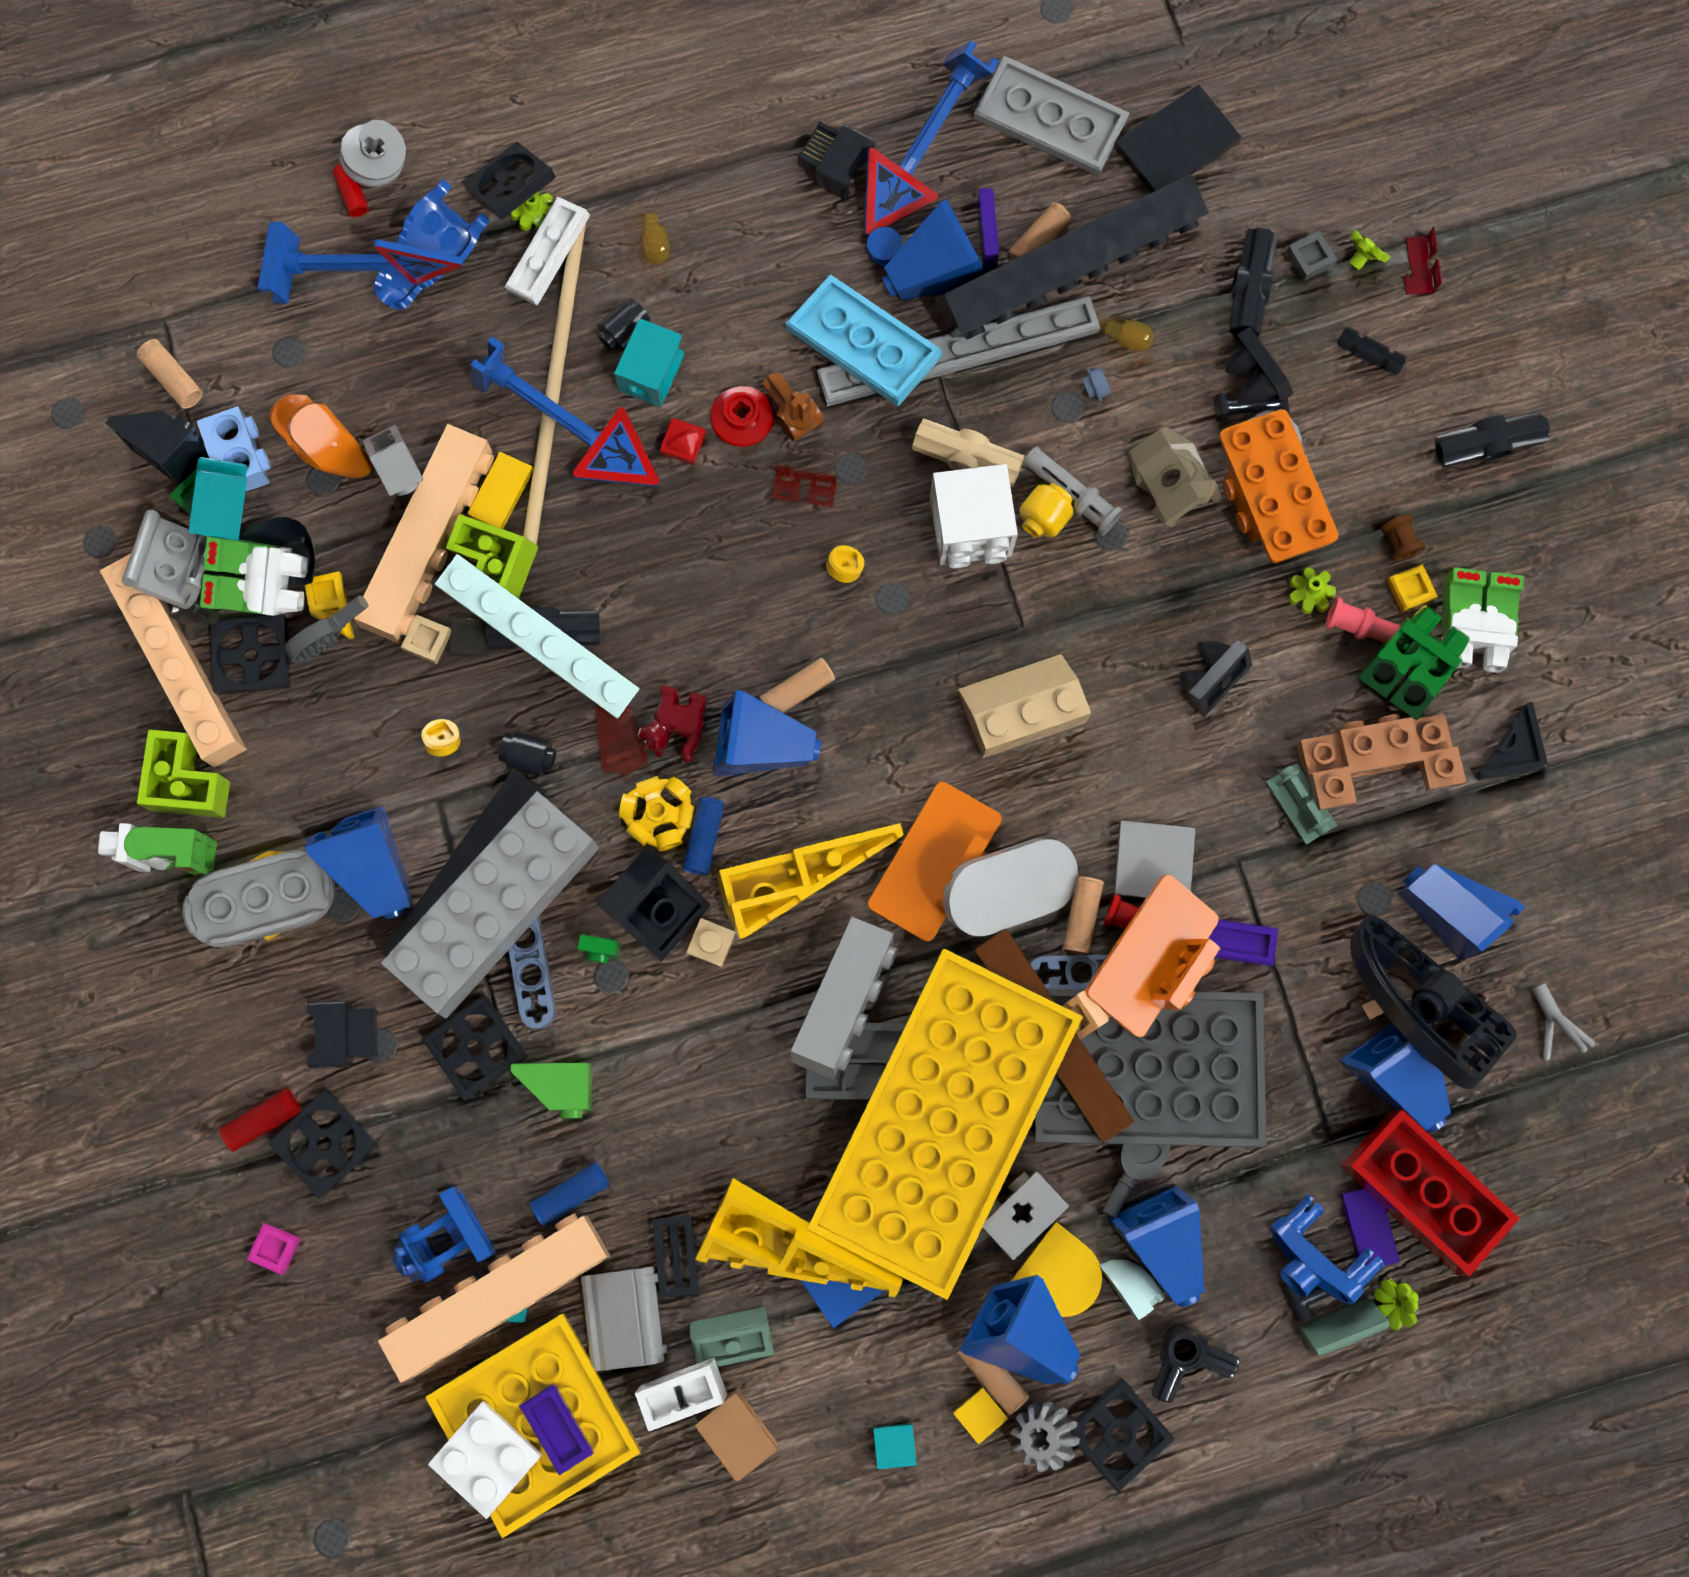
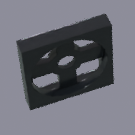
(505, 199)
(277, 680)
(435, 1042)
(364, 1144)
(1105, 1448)

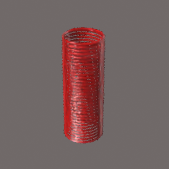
(259, 1119)

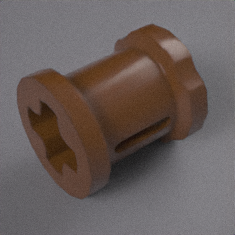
(1402, 537)

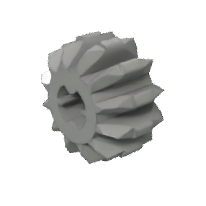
(1058, 1436)

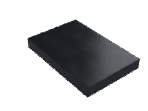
(1178, 140)

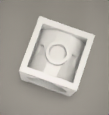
(973, 515)

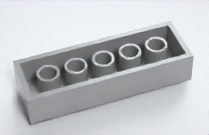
(490, 905)

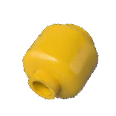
(1046, 511)

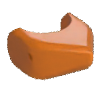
(319, 437)

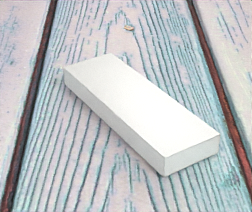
(547, 251)

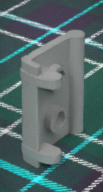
(166, 561)
(622, 1319)

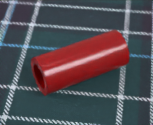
(351, 193)

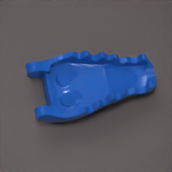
(430, 227)

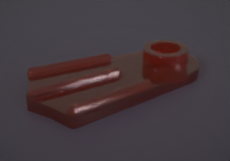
(619, 742)

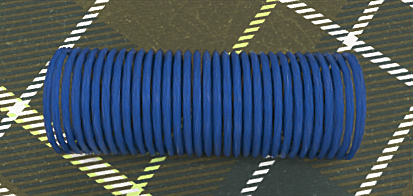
(708, 824)
(564, 1194)

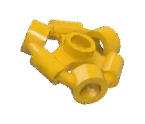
(658, 812)

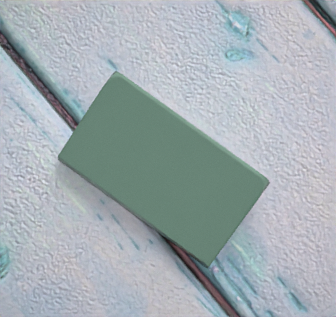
(1343, 1327)
(732, 1337)

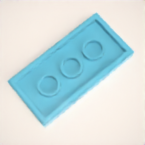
(864, 340)

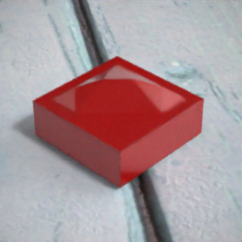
(683, 441)

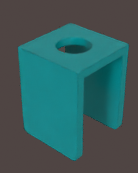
(649, 363)
(218, 498)

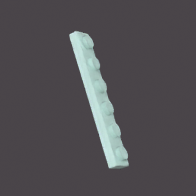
(536, 636)

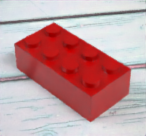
(1430, 1192)

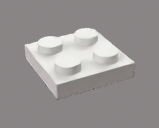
(485, 1459)

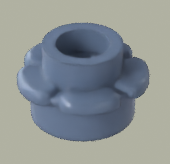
(1096, 383)

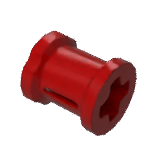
(1119, 913)

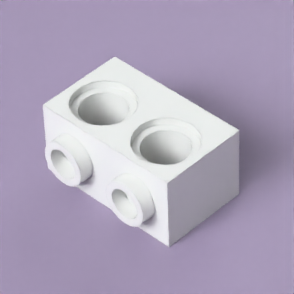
(681, 1394)

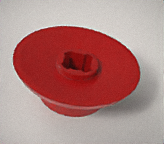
(737, 430)

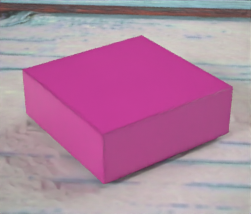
(273, 1248)

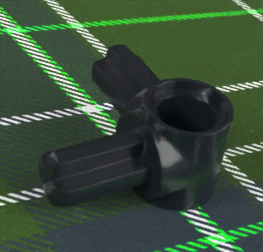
(1199, 1355)

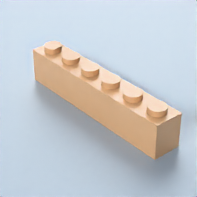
(423, 533)
(176, 669)
(493, 1298)

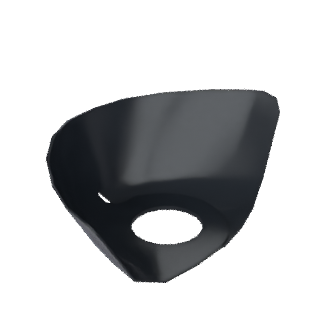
(288, 534)

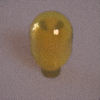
(655, 240)
(1131, 334)

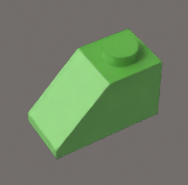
(559, 1086)

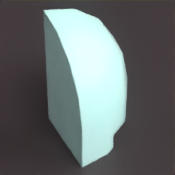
(1133, 1286)

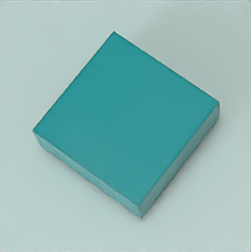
(894, 1446)

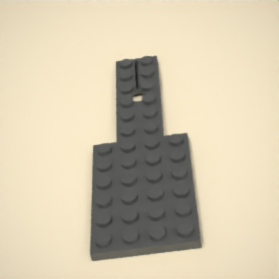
(1183, 1082)

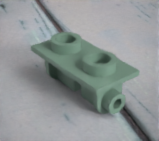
(1297, 800)

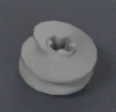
(373, 153)

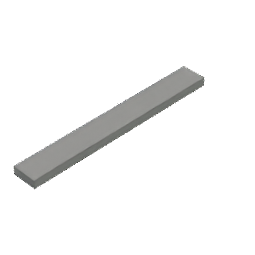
(1000, 341)

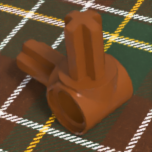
(796, 411)

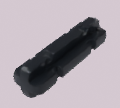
(1371, 350)

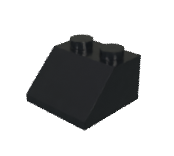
(161, 441)
(653, 904)

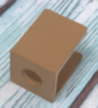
(737, 1435)

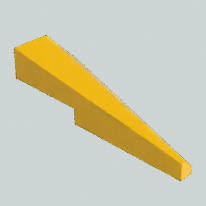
(771, 886)
(767, 1236)

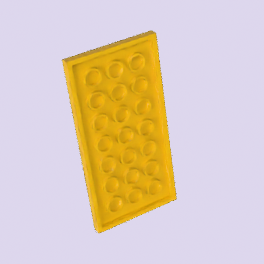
(945, 1123)

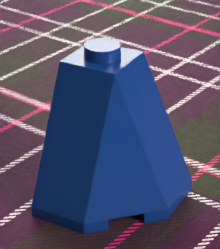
(364, 862)
(1459, 909)

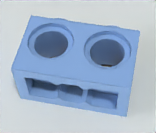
(240, 448)

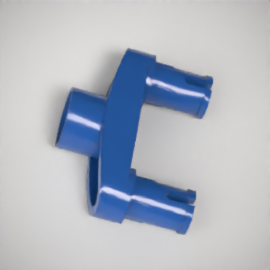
(1310, 1267)

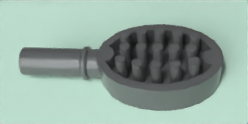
(322, 633)
(1136, 1163)

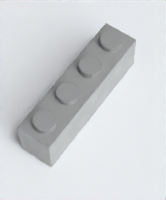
(843, 998)

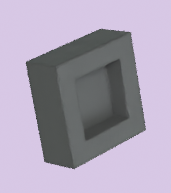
(1311, 255)

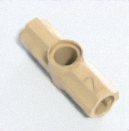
(964, 449)

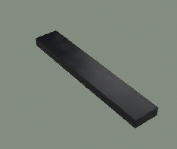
(501, 809)

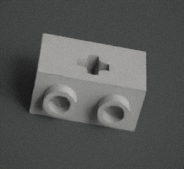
(393, 461)
(1044, 1209)

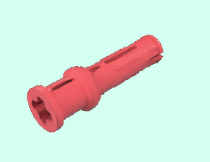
(1359, 622)

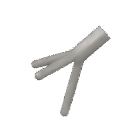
(1553, 1014)

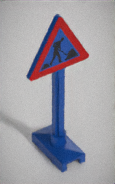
(892, 188)
(283, 260)
(613, 454)

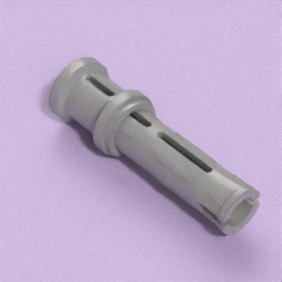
(1089, 497)

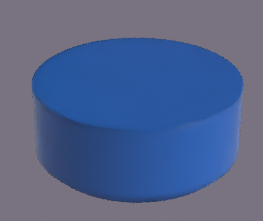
(883, 245)

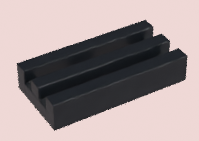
(679, 1290)

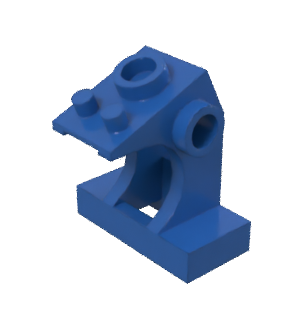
(414, 1253)

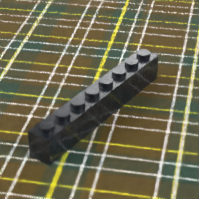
(1072, 256)

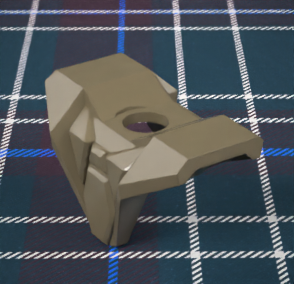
(1156, 459)

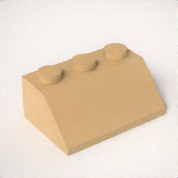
(1024, 705)

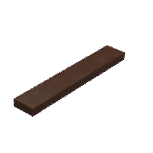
(1078, 1069)

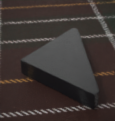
(1518, 750)

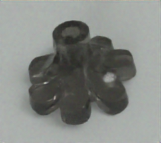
(194, 618)

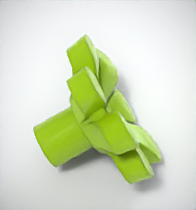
(533, 211)
(1365, 250)
(1311, 590)
(1398, 1303)

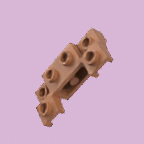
(1376, 749)

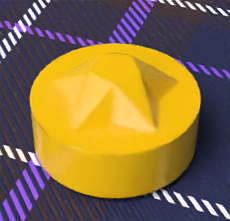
(845, 564)
(440, 737)

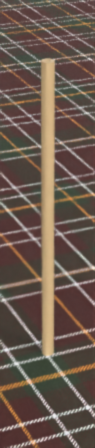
(553, 389)

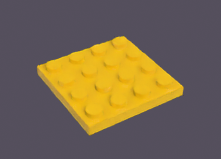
(516, 1375)

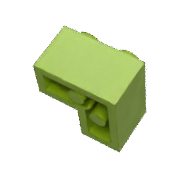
(497, 552)
(172, 783)

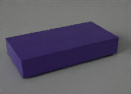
(987, 228)
(1245, 943)
(1369, 1226)
(557, 1429)

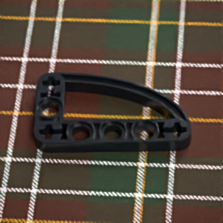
(1378, 944)

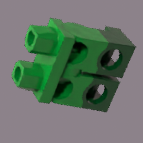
(1418, 650)

